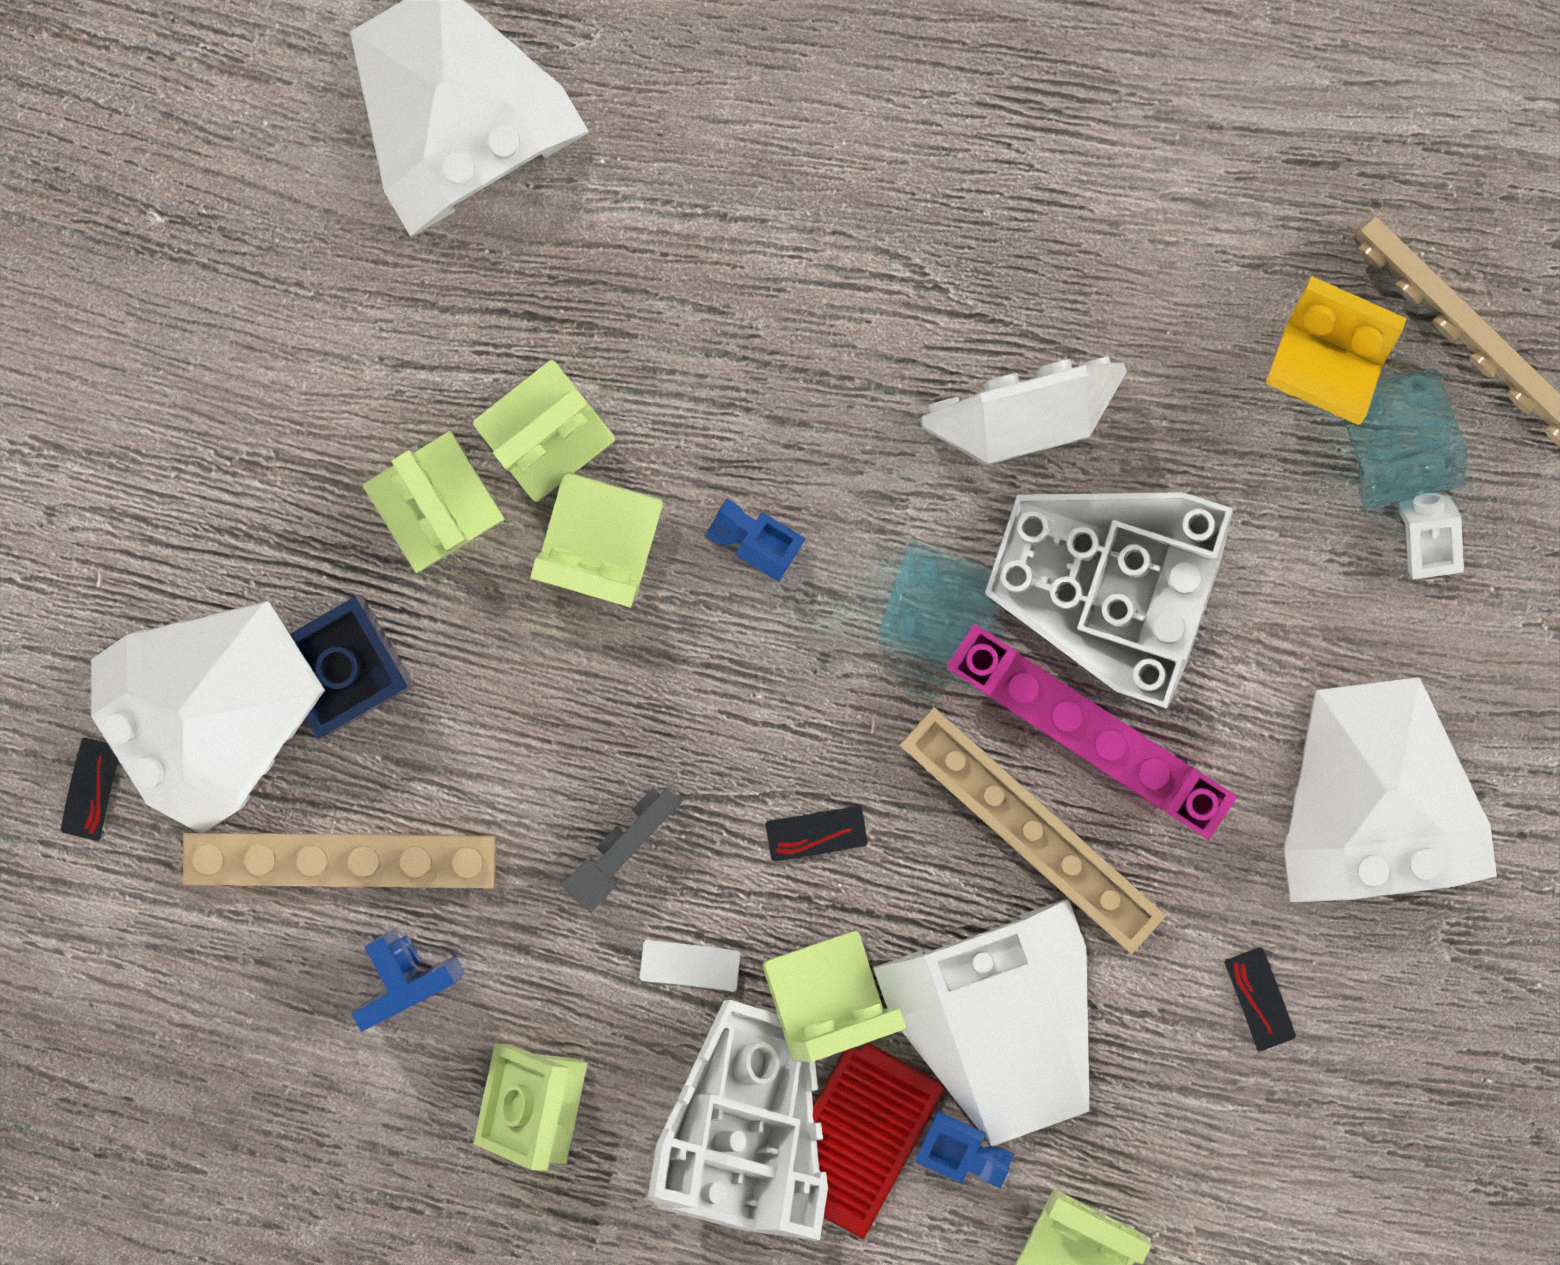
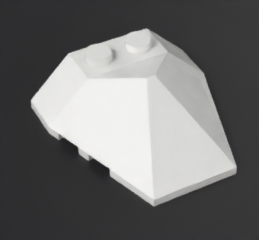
(452, 106)
(202, 708)
(1382, 800)
(744, 1133)

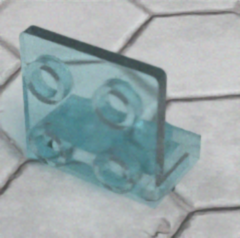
(1408, 441)
(935, 603)

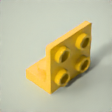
(1334, 350)

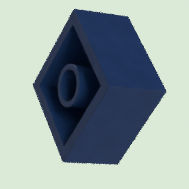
(351, 664)

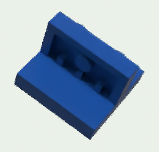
(405, 987)

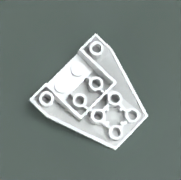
(1027, 415)
(1114, 580)
(1002, 1020)

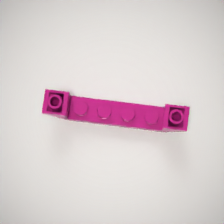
(1091, 732)

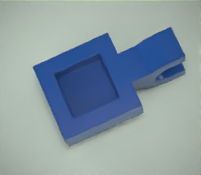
(762, 541)
(955, 1149)

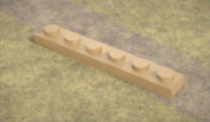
(1458, 320)
(1032, 830)
(339, 860)

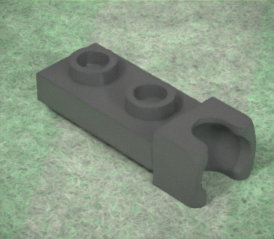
(594, 879)

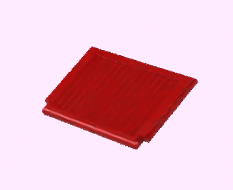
(869, 1124)

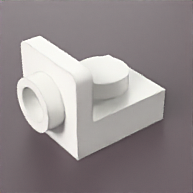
(1432, 536)

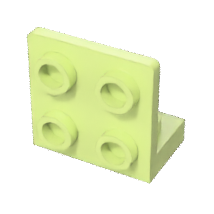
(598, 539)
(828, 998)
(1080, 1235)

